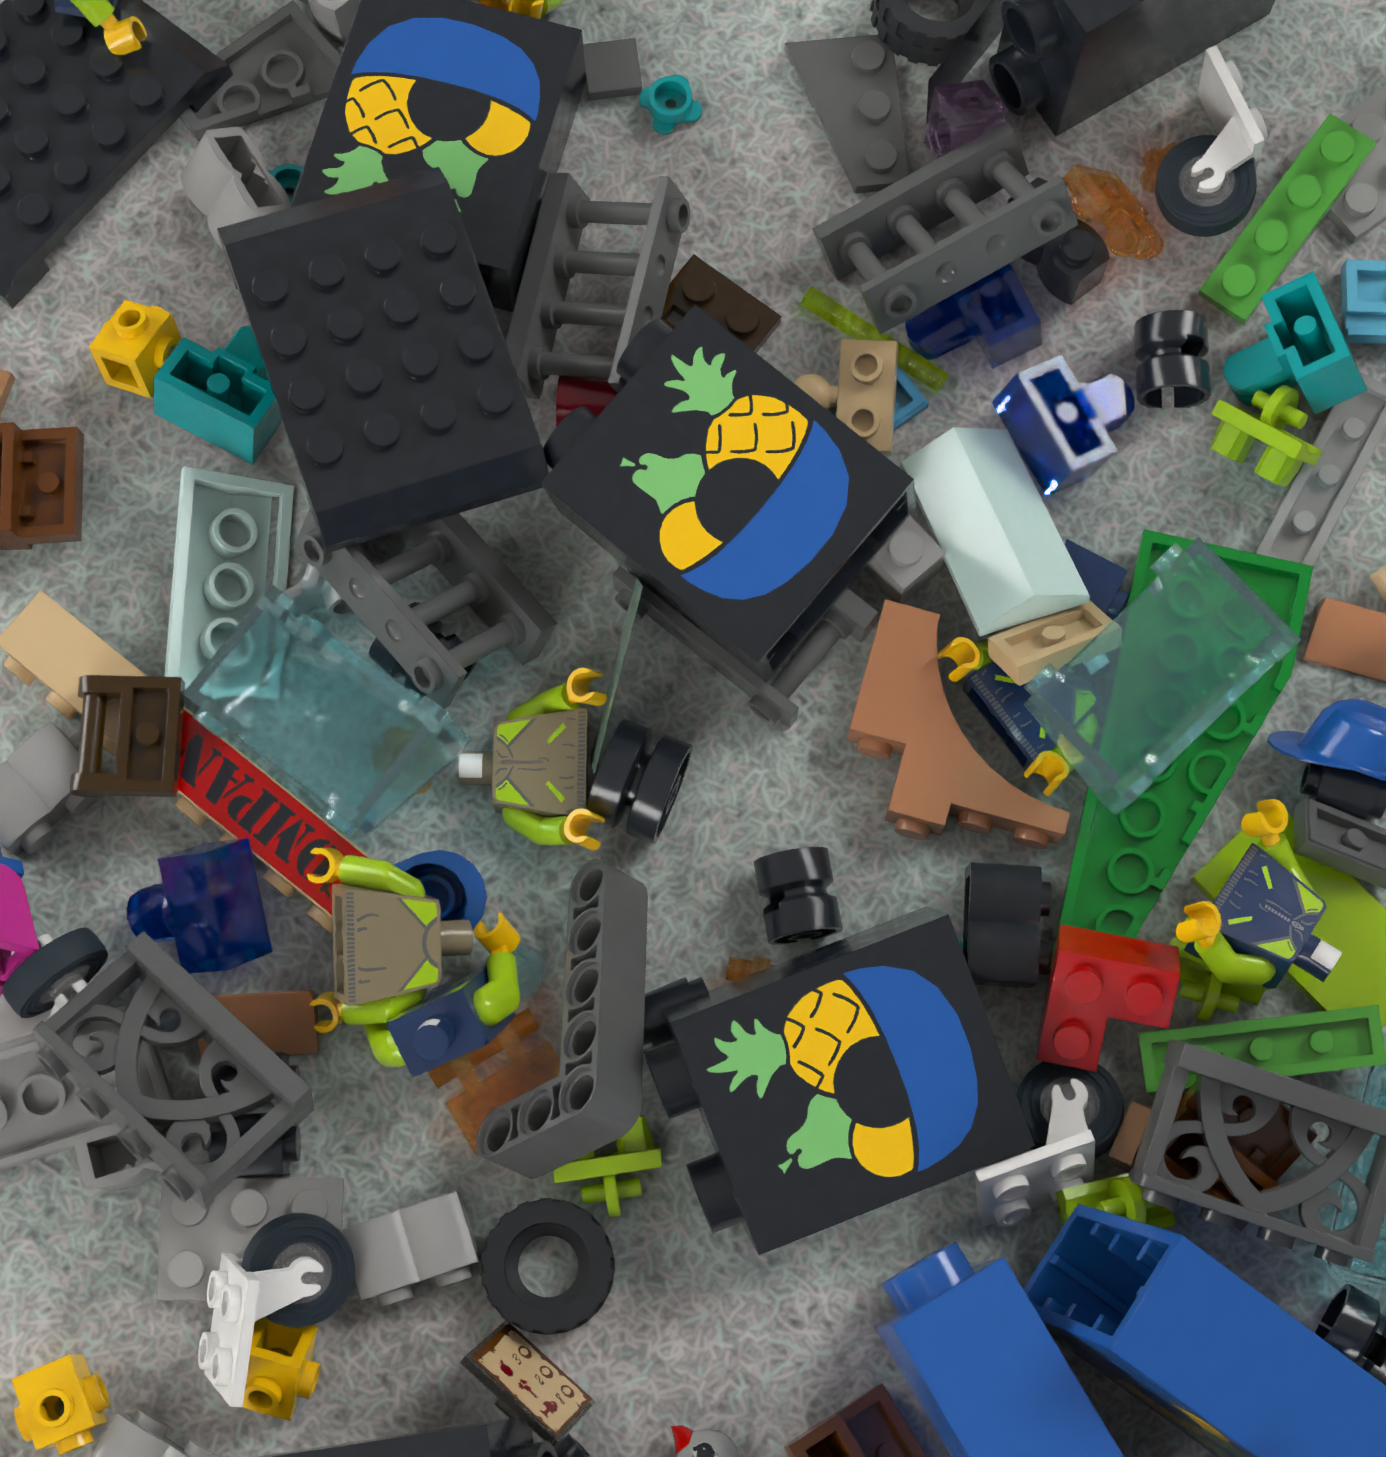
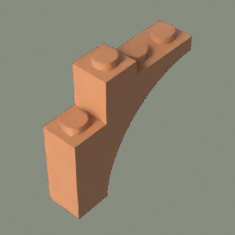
(939, 771)

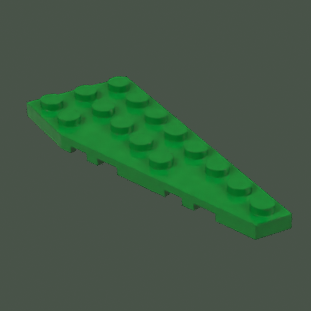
(1129, 857)

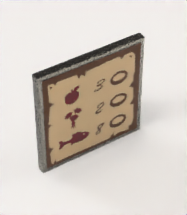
(527, 1383)

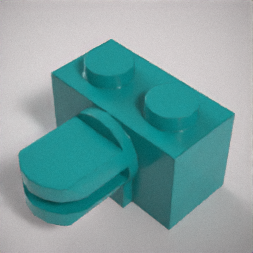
(1301, 350)
(219, 394)

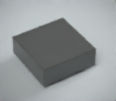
(612, 69)

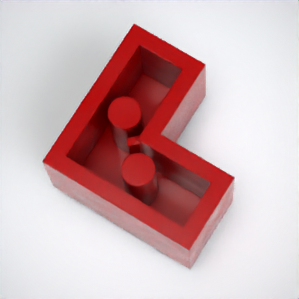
(1101, 978)

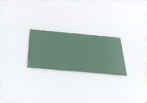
(616, 673)

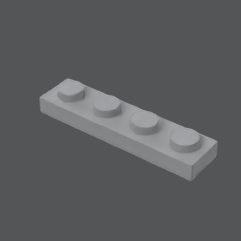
(1324, 489)

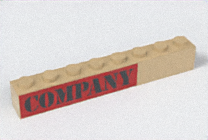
(213, 775)

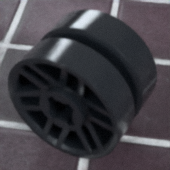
(639, 780)

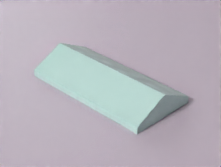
(993, 529)
(221, 561)

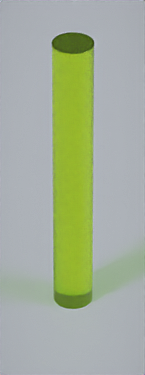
(860, 329)

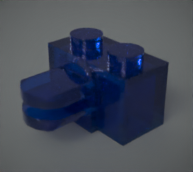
(989, 310)
(1063, 422)
(206, 906)

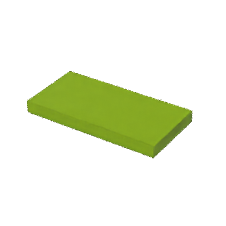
(1350, 923)

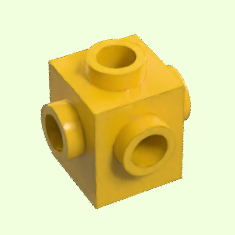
(135, 346)
(278, 1376)
(39, 1399)

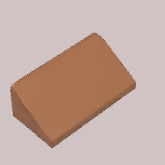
(1348, 639)
(277, 1018)

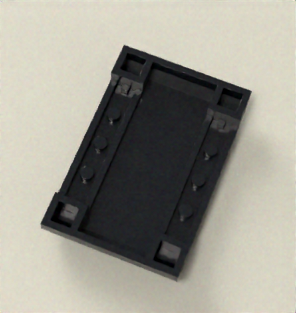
(81, 119)
(384, 358)

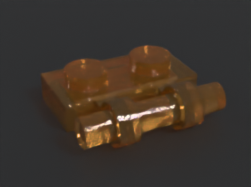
(1106, 199)
(511, 1081)

